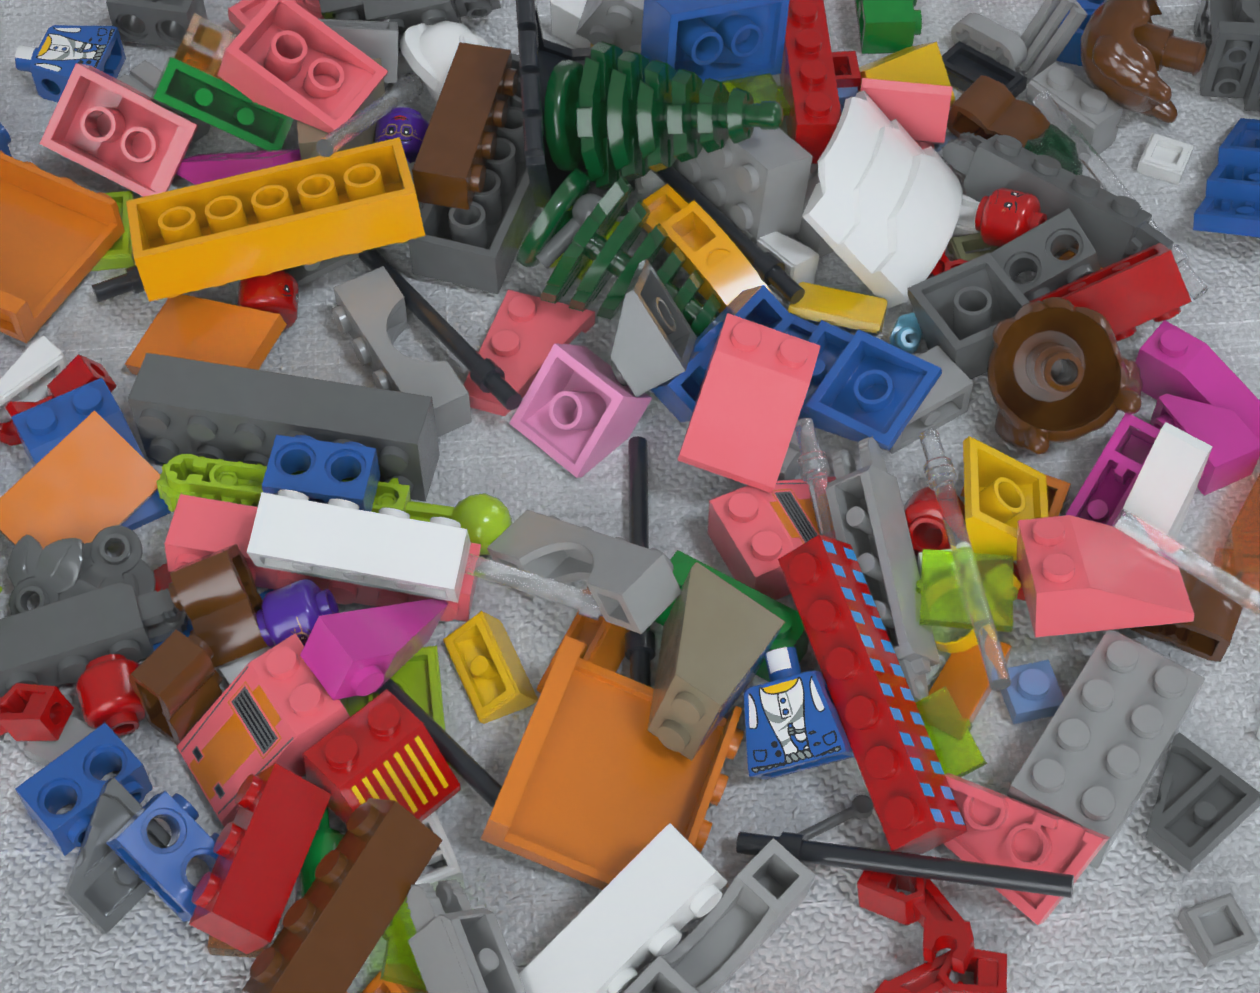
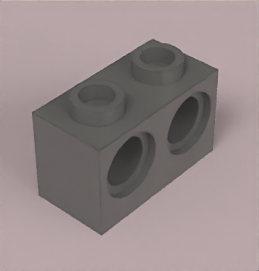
(154, 20)
(1037, 253)

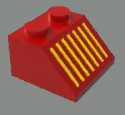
(381, 756)

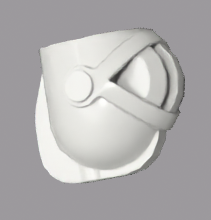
(432, 50)

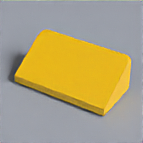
(841, 308)
(489, 668)

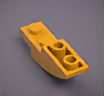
(704, 245)

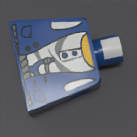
(63, 48)
(791, 720)

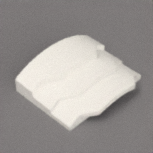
(883, 201)

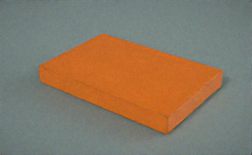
(209, 333)
(78, 487)

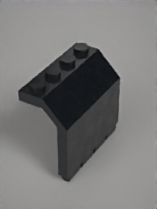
(536, 64)

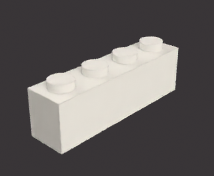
(360, 545)
(629, 921)

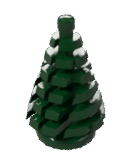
(641, 115)
(609, 255)

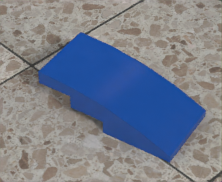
(1234, 185)
(862, 383)

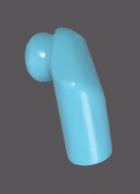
(906, 333)

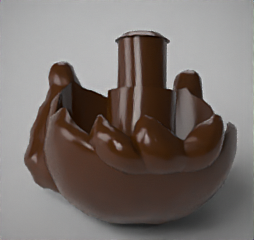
(1125, 52)
(1058, 375)

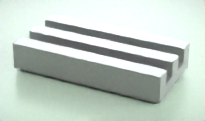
(1044, 29)

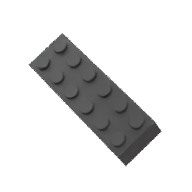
(481, 243)
(240, 410)

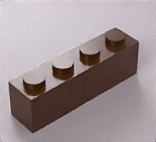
(465, 126)
(348, 903)

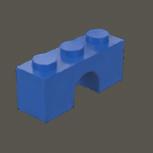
(751, 304)

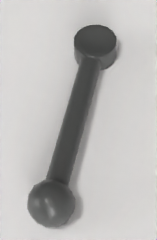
(861, 808)

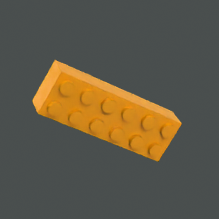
(273, 219)

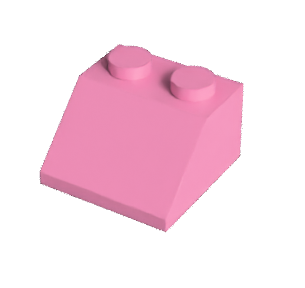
(578, 409)

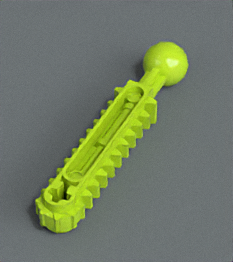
(242, 484)

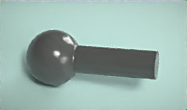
(562, 239)

